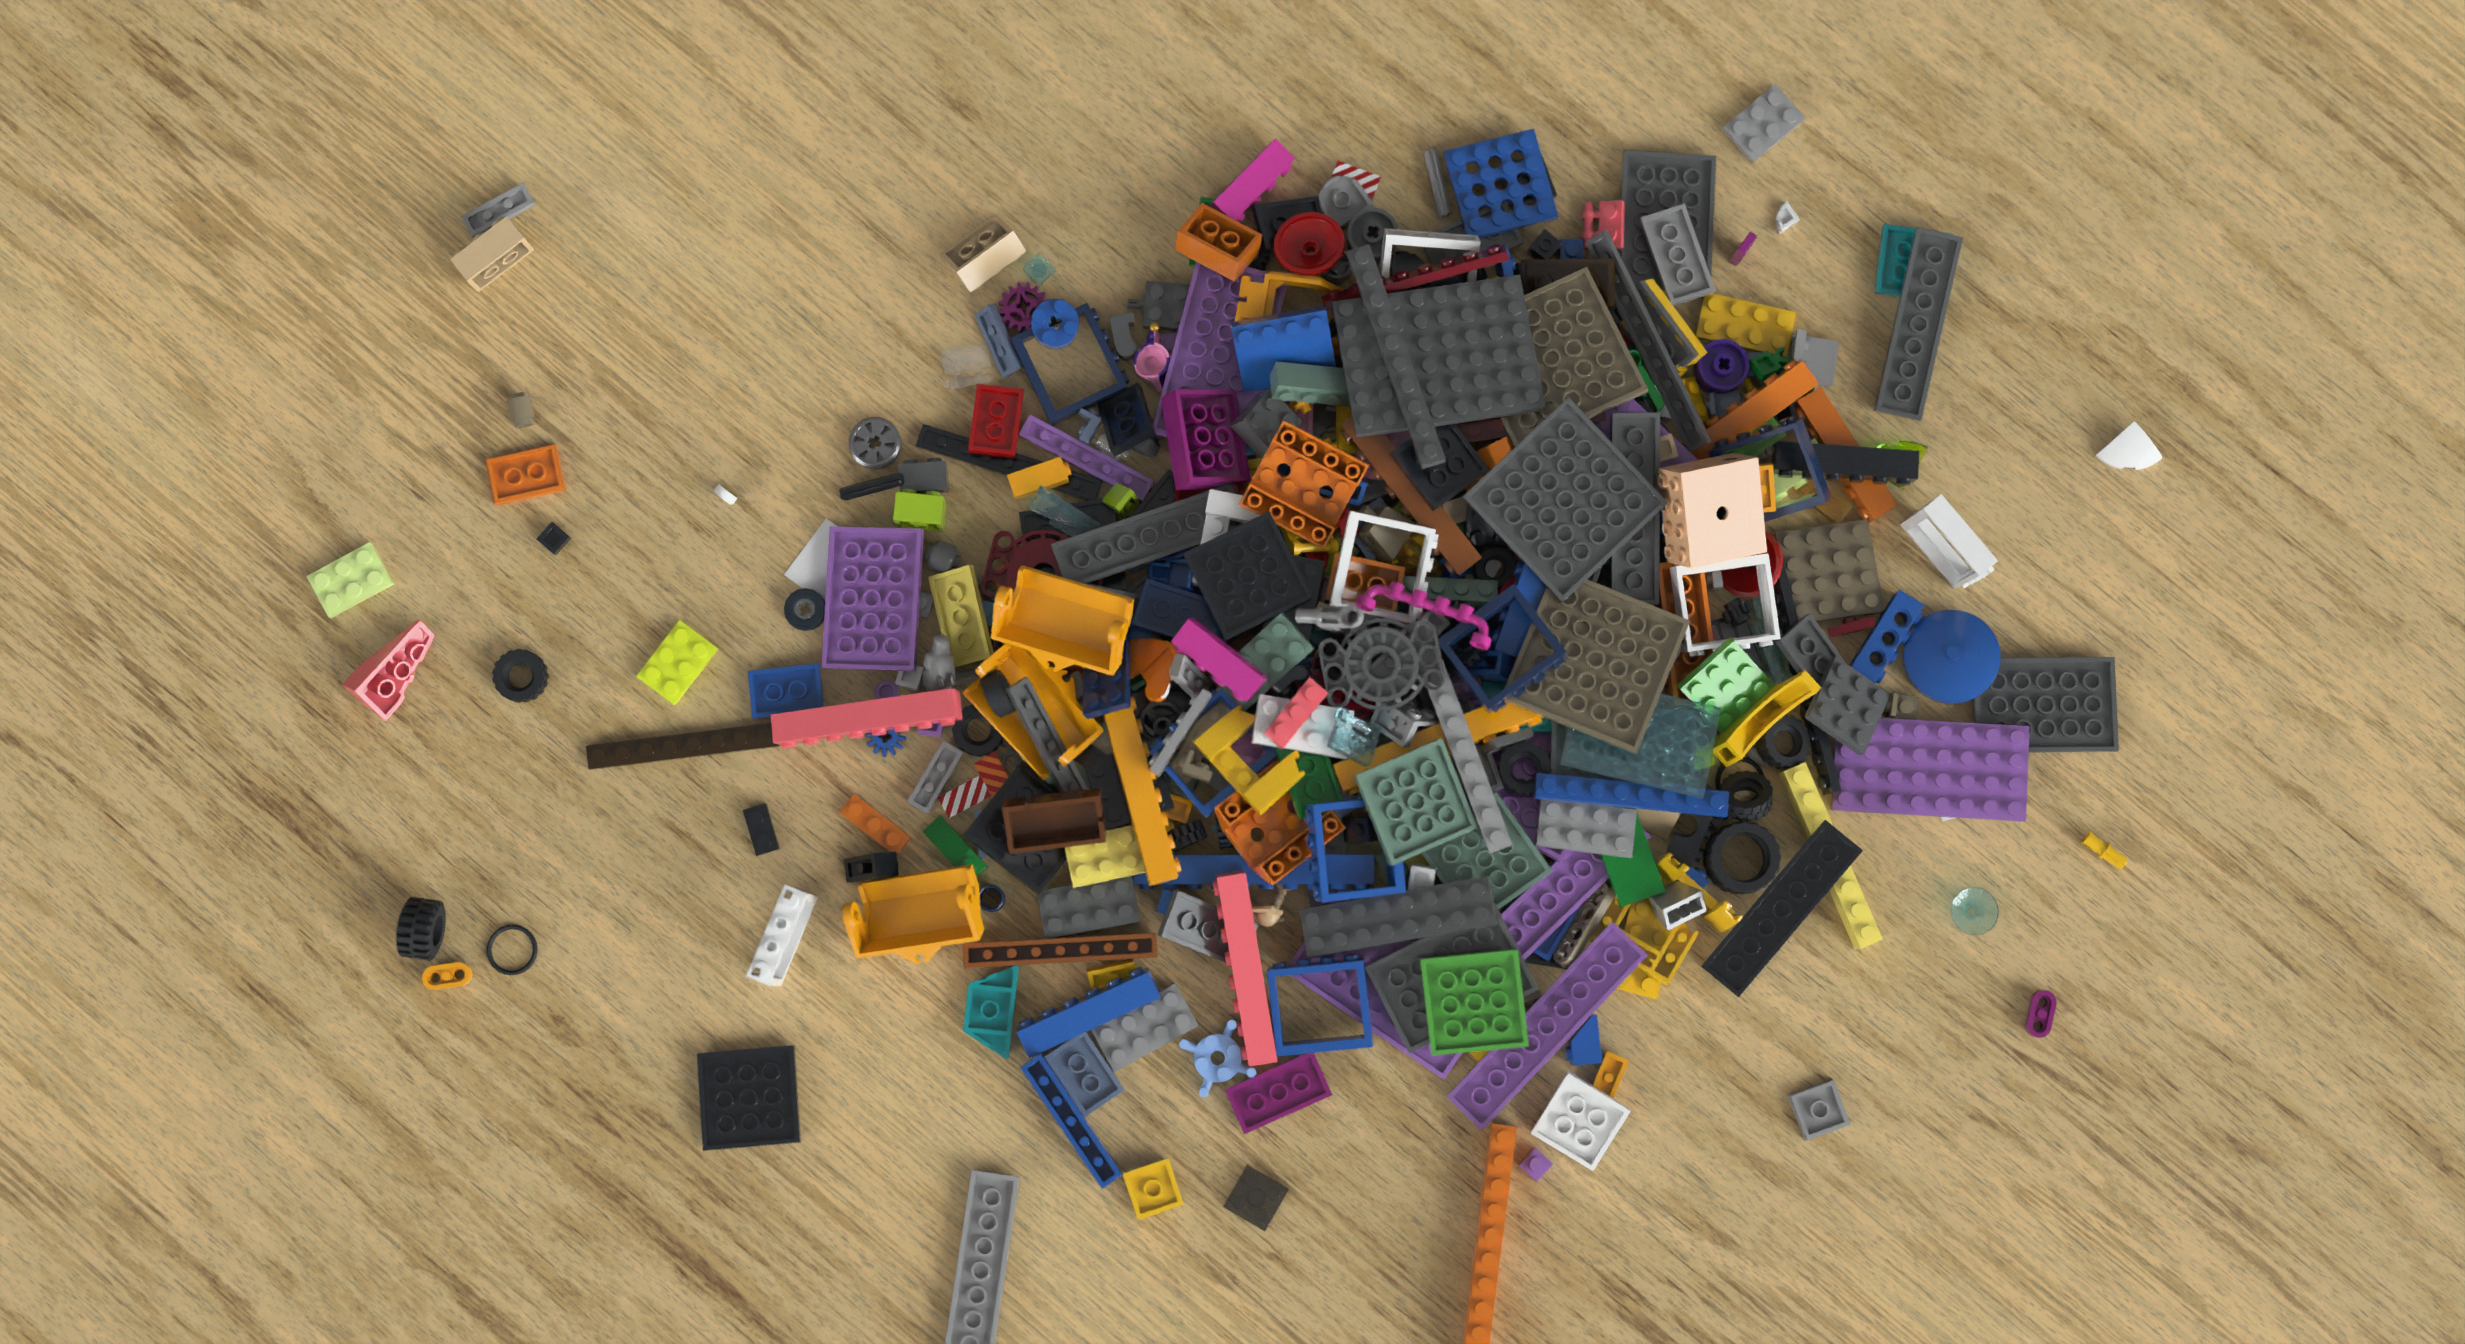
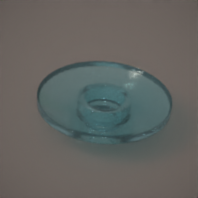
(1985, 907)

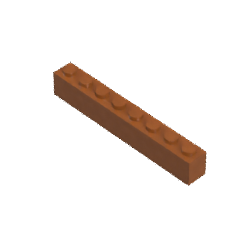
(1451, 541)
(1060, 950)

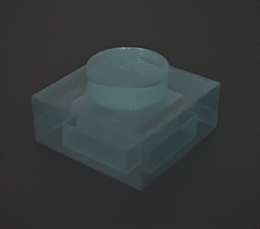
(1039, 269)

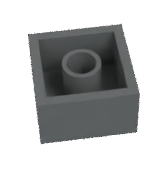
(1261, 420)

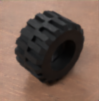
(420, 928)

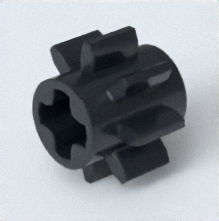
(1737, 612)

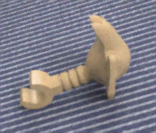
(1271, 914)

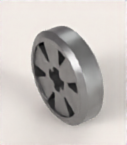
(868, 430)

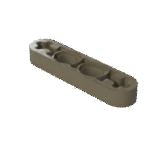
(1587, 926)

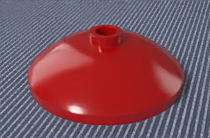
(1309, 233)
(1744, 580)

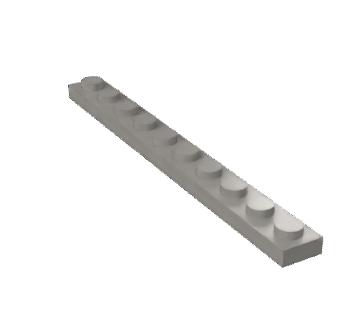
(1465, 753)

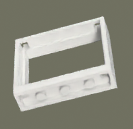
(1426, 239)
(1959, 536)
(1424, 566)
(1766, 594)
(782, 936)

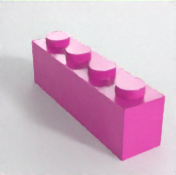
(1255, 178)
(1219, 659)

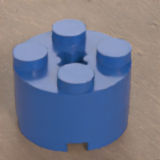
(1049, 336)

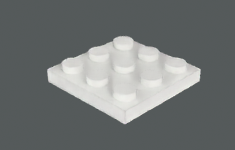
(1580, 1121)

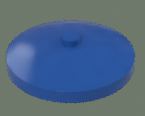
(1951, 656)

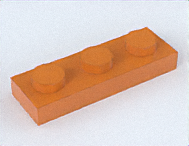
(875, 824)

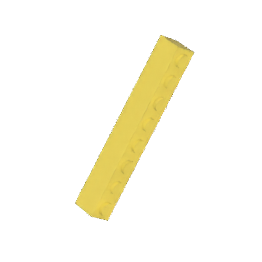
(1846, 891)

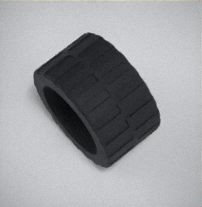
(1769, 849)

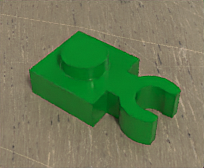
(1767, 364)

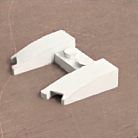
(1219, 511)

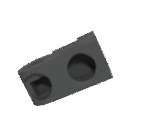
(1124, 344)

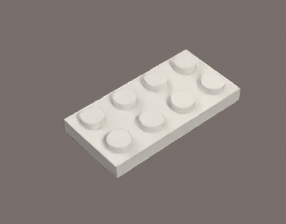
(1311, 736)

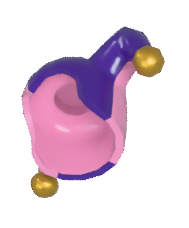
(1152, 359)

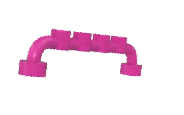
(1440, 607)

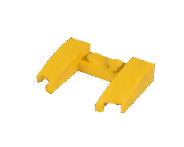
(1258, 792)
(1718, 914)
(1658, 964)

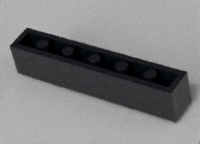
(1848, 462)

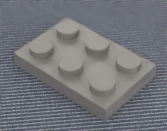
(1763, 123)

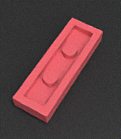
(1295, 713)

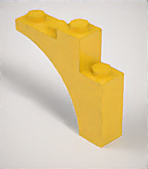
(1751, 725)

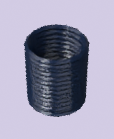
(1002, 898)

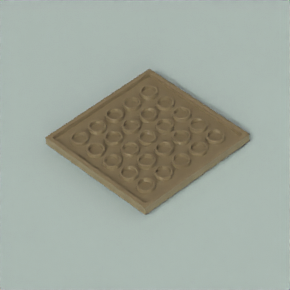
(1576, 353)
(1612, 667)

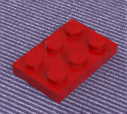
(996, 420)

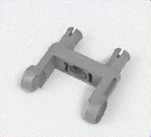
(1335, 618)

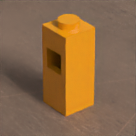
(1047, 474)

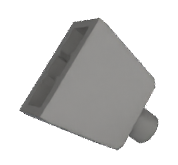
(1677, 904)

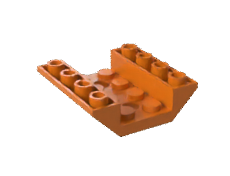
(1296, 497)
(1283, 835)

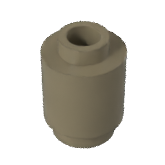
(521, 410)

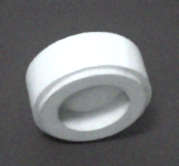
(725, 494)

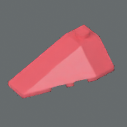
(386, 674)

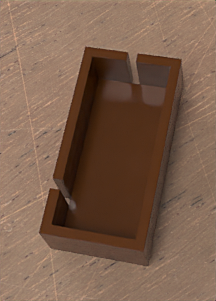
(1054, 820)

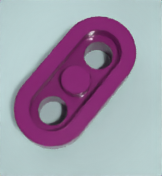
(2043, 1015)

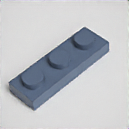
(998, 340)

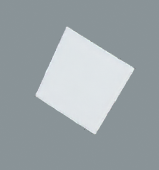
(810, 566)

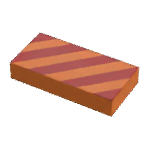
(992, 772)

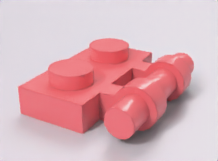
(1610, 218)

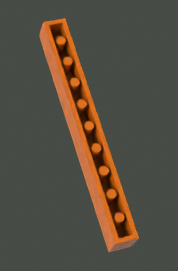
(1489, 1234)

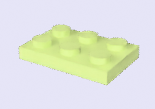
(350, 580)

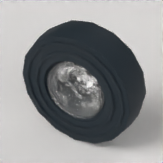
(793, 612)

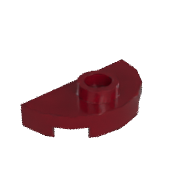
(1850, 626)

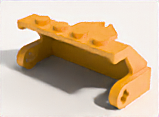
(1063, 621)
(1056, 697)
(915, 913)

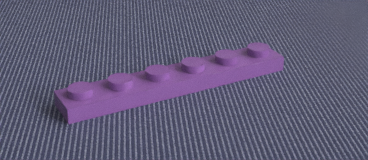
(1084, 457)

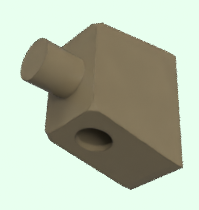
(1382, 539)

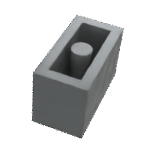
(925, 475)

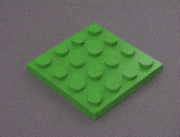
(1474, 1002)

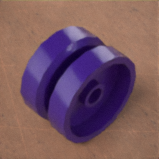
(1733, 361)

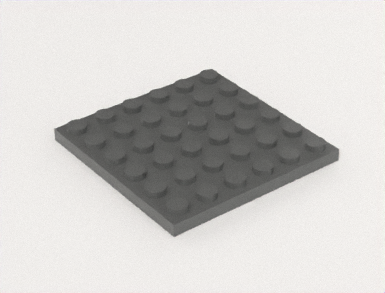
(1565, 499)

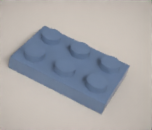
(1084, 1073)

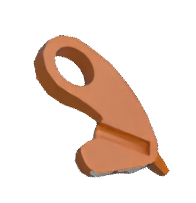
(1153, 661)

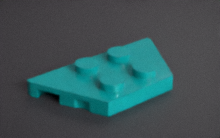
(991, 1010)

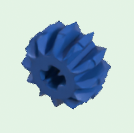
(879, 742)

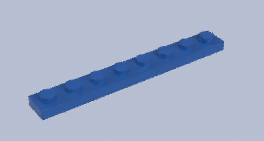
(1628, 795)

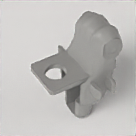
(940, 669)

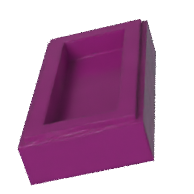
(1743, 248)

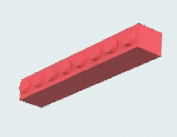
(866, 717)
(1246, 968)

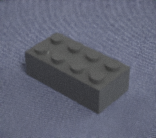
(1088, 907)

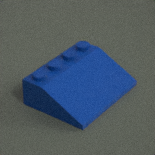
(1282, 337)

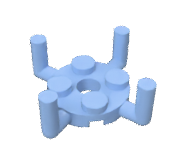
(1210, 1071)

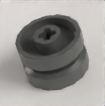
(1370, 222)

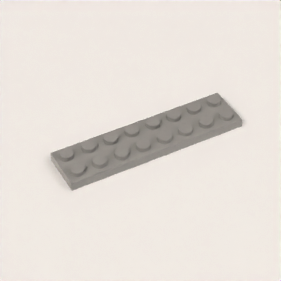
(982, 1258)

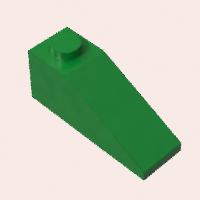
(953, 846)

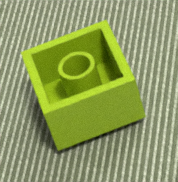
(920, 510)

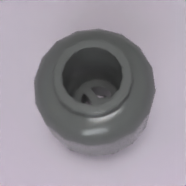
(942, 556)

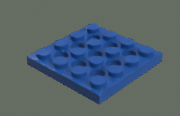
(1501, 148)

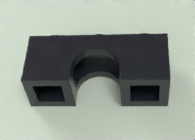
(1687, 847)

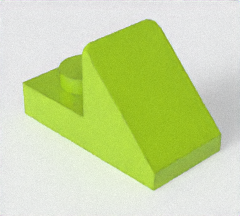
(1122, 500)

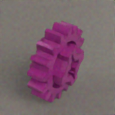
(1014, 309)

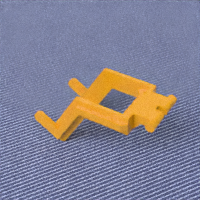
(1262, 295)

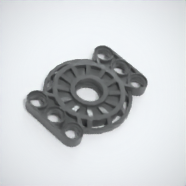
(1357, 670)

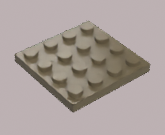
(1832, 570)

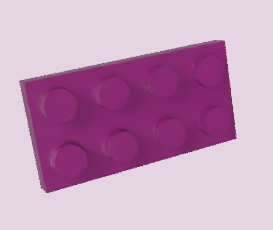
(1278, 1092)

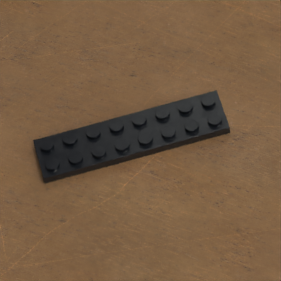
(1782, 908)

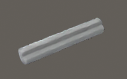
(1437, 183)

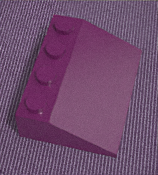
(1200, 438)

